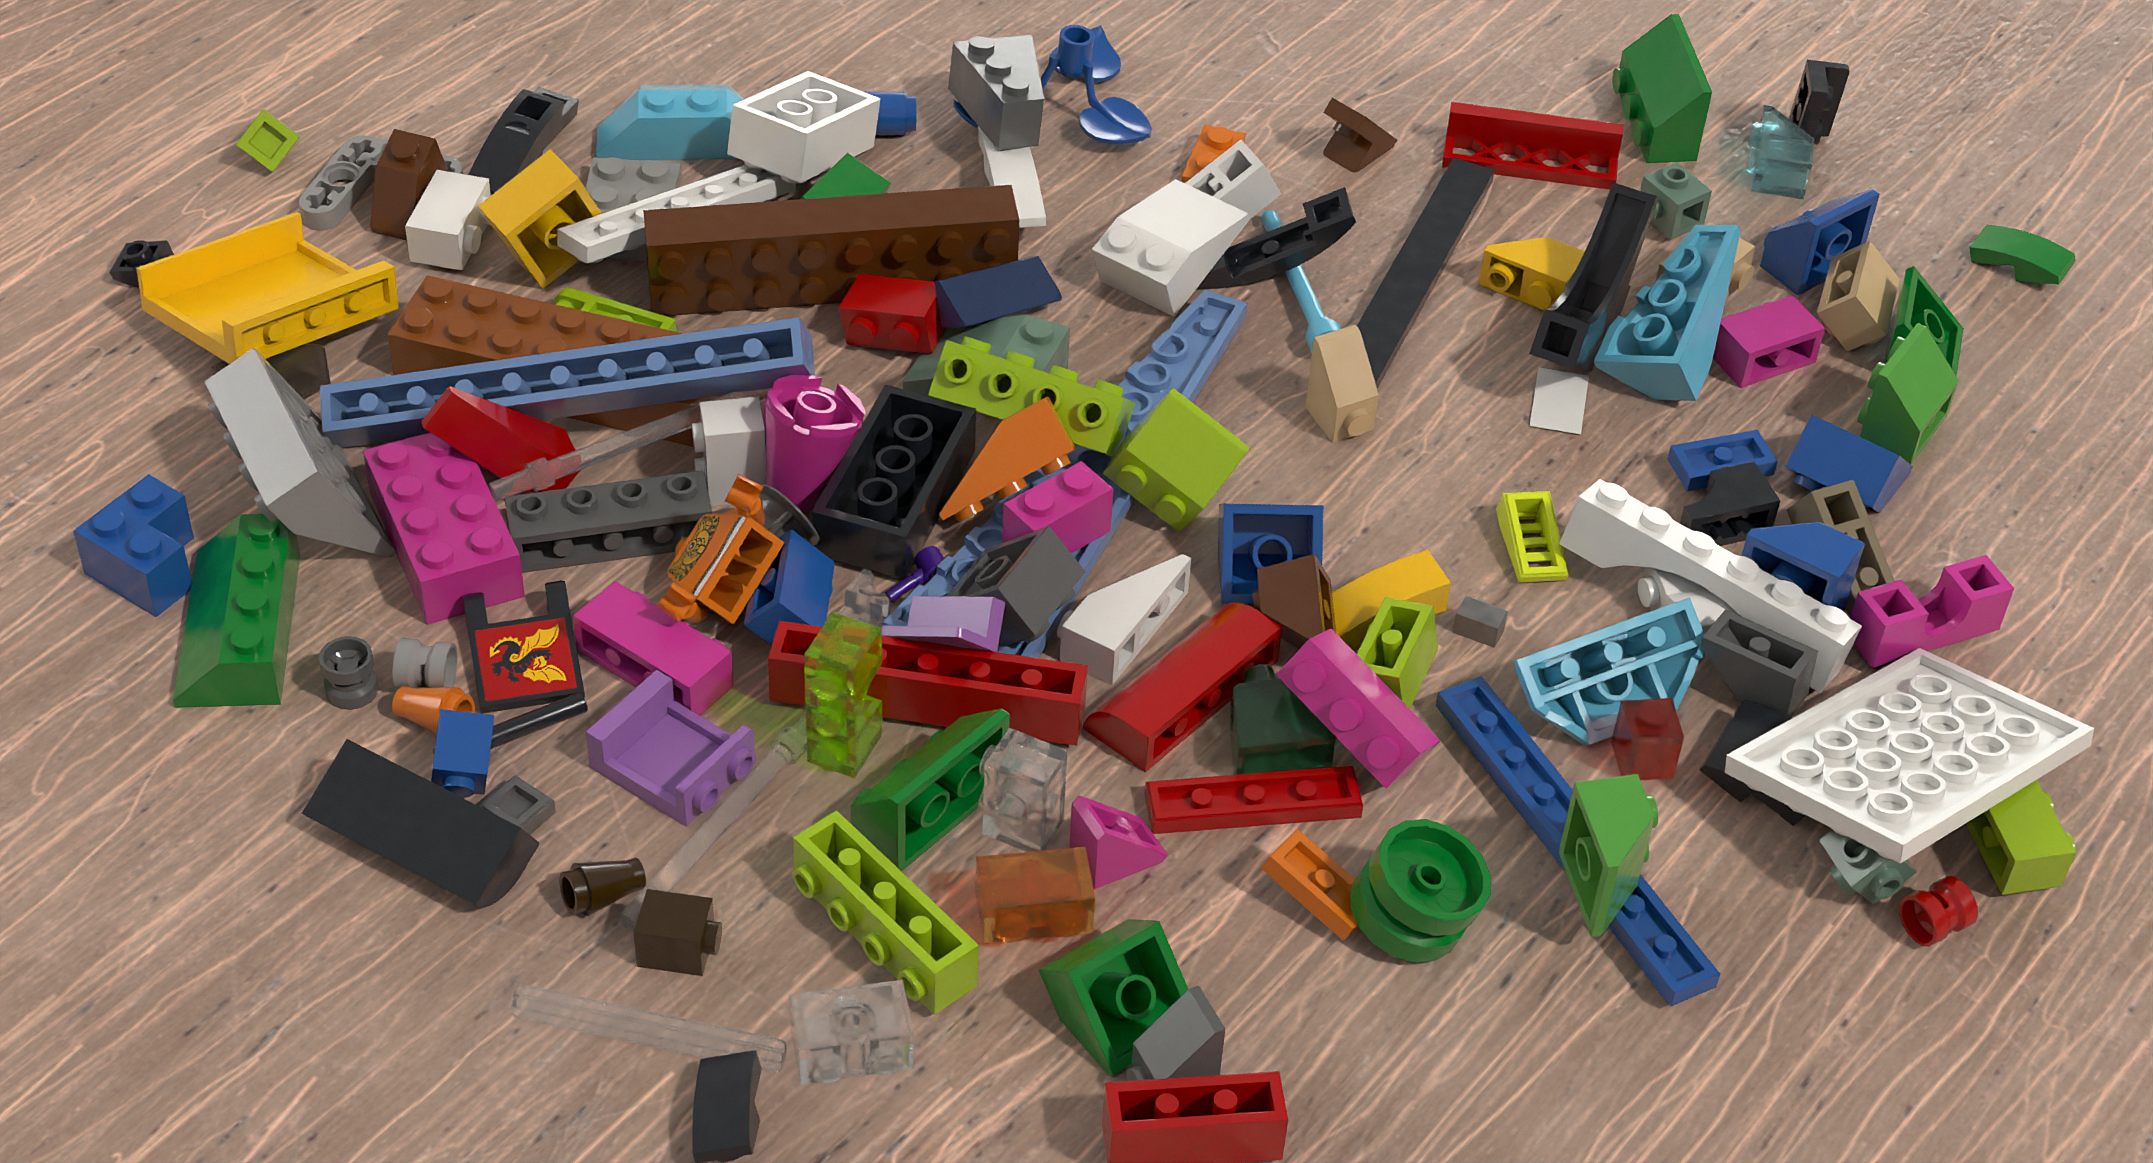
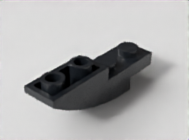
(523, 134)

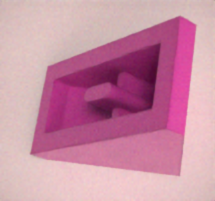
(1113, 840)

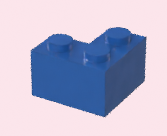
(139, 545)

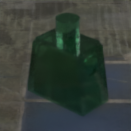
(1275, 728)

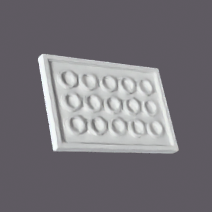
(1908, 754)

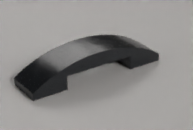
(1286, 246)

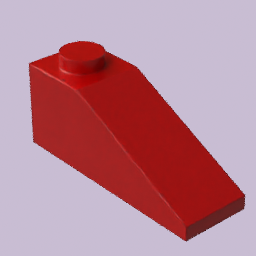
(496, 434)

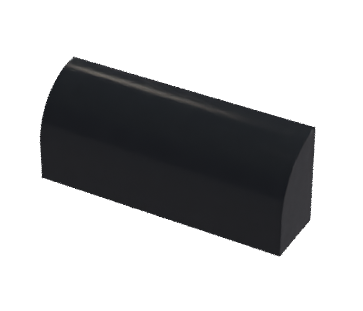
(421, 826)

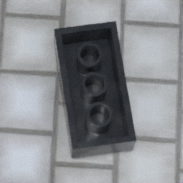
(894, 481)

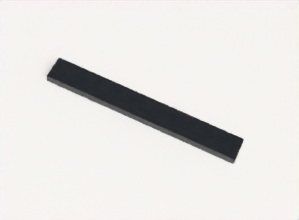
(1421, 262)

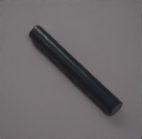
(537, 719)

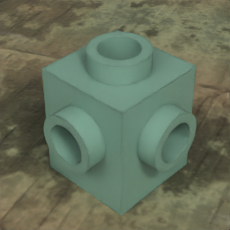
(1681, 199)
(1863, 869)

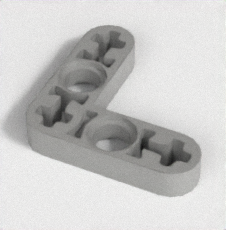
(343, 166)

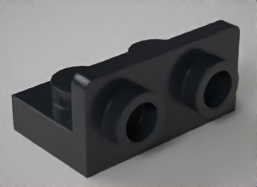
(1819, 97)

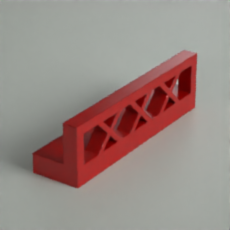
(1533, 140)

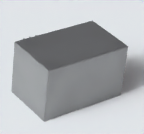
(1480, 621)

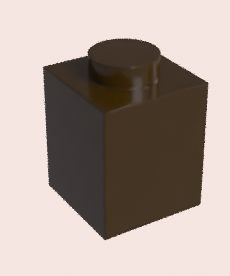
(676, 932)

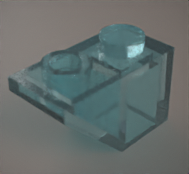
(1779, 155)

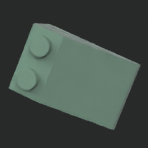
(1021, 334)

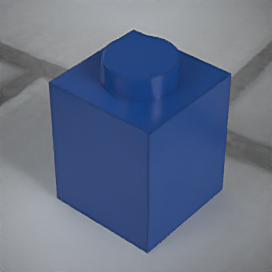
(462, 752)

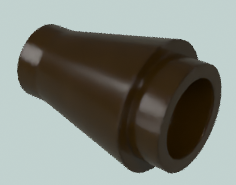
(598, 884)

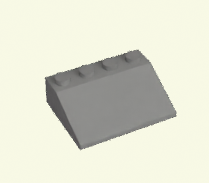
(290, 460)

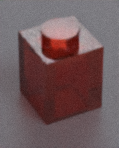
(1647, 738)

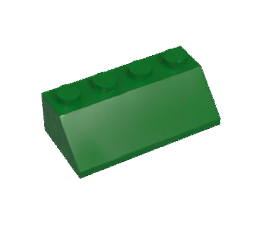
(239, 616)

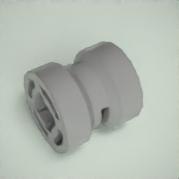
(424, 665)

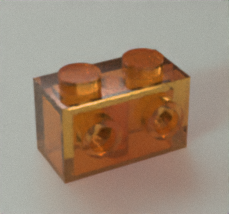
(1034, 895)

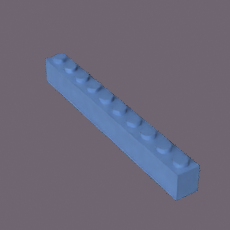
(576, 380)

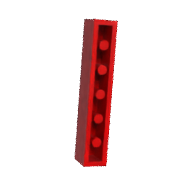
(947, 682)

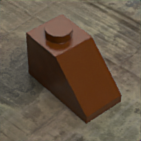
(402, 179)
(1297, 598)

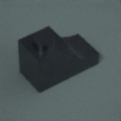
(1733, 504)

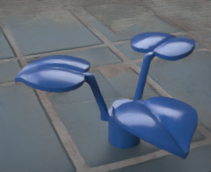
(1090, 56)

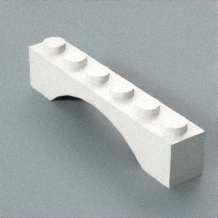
(1620, 531)

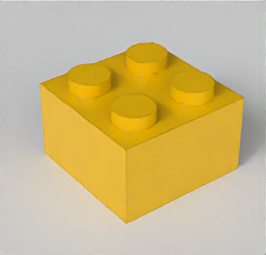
(533, 209)

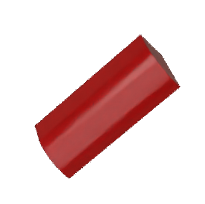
(1185, 685)

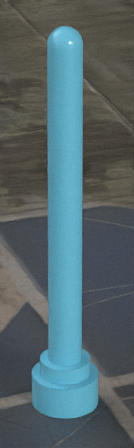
(1303, 291)

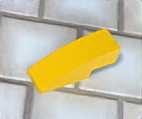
(1407, 579)

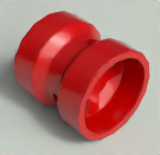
(1933, 913)

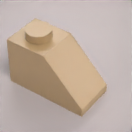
(1341, 385)

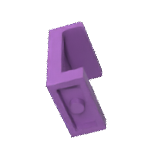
(668, 751)

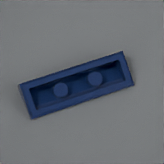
(995, 292)

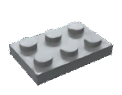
(623, 181)

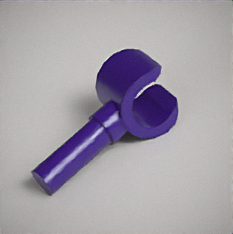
(927, 563)

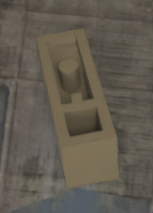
(1843, 510)

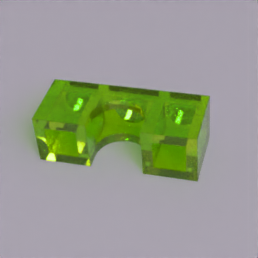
(840, 717)

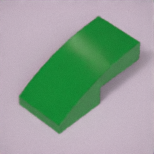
(2032, 256)

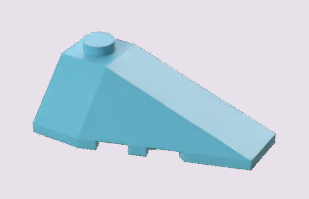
(1674, 327)

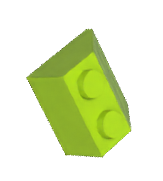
(1175, 460)

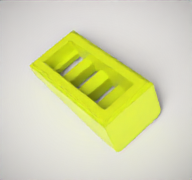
(1535, 506)

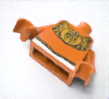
(721, 559)

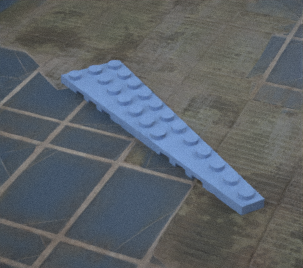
(1178, 360)

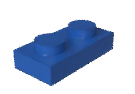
(1696, 459)

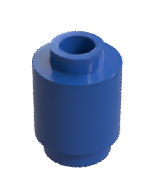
(896, 113)

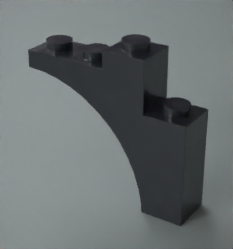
(1600, 285)

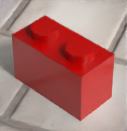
(892, 314)

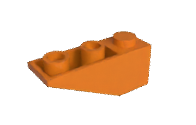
(1018, 447)

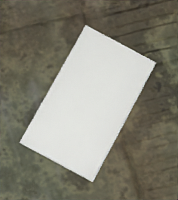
(1559, 401)

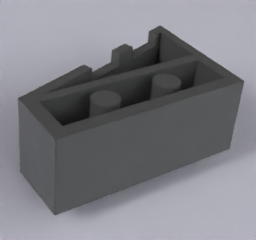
(999, 88)

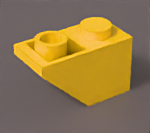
(1529, 269)

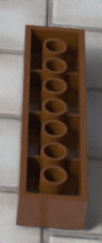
(818, 246)

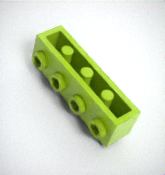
(1003, 387)
(885, 913)

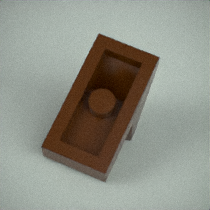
(1355, 139)

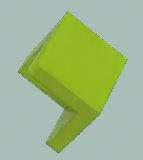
(268, 140)

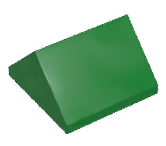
(1922, 305)

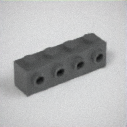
(606, 520)

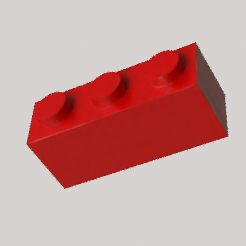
(1196, 1119)

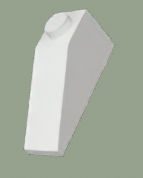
(1238, 180)
(1122, 618)

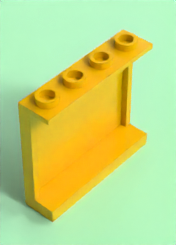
(263, 291)

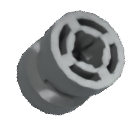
(348, 672)

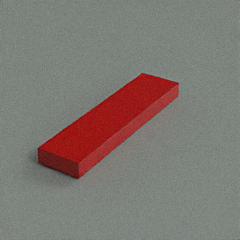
(1253, 799)

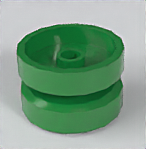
(1420, 890)

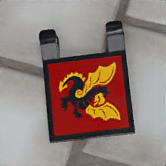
(524, 658)

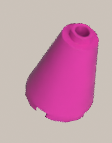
(807, 435)

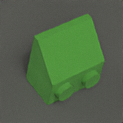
(1606, 844)

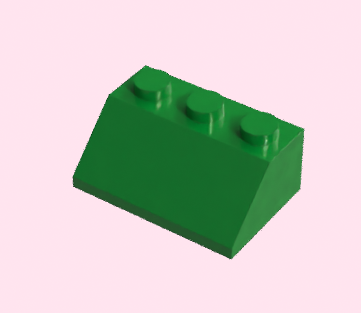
(1664, 93)
(929, 790)

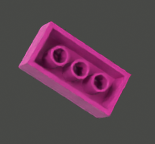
(443, 525)

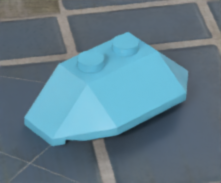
(670, 124)
(1586, 678)

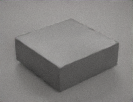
(520, 804)

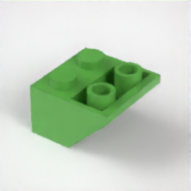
(1908, 395)

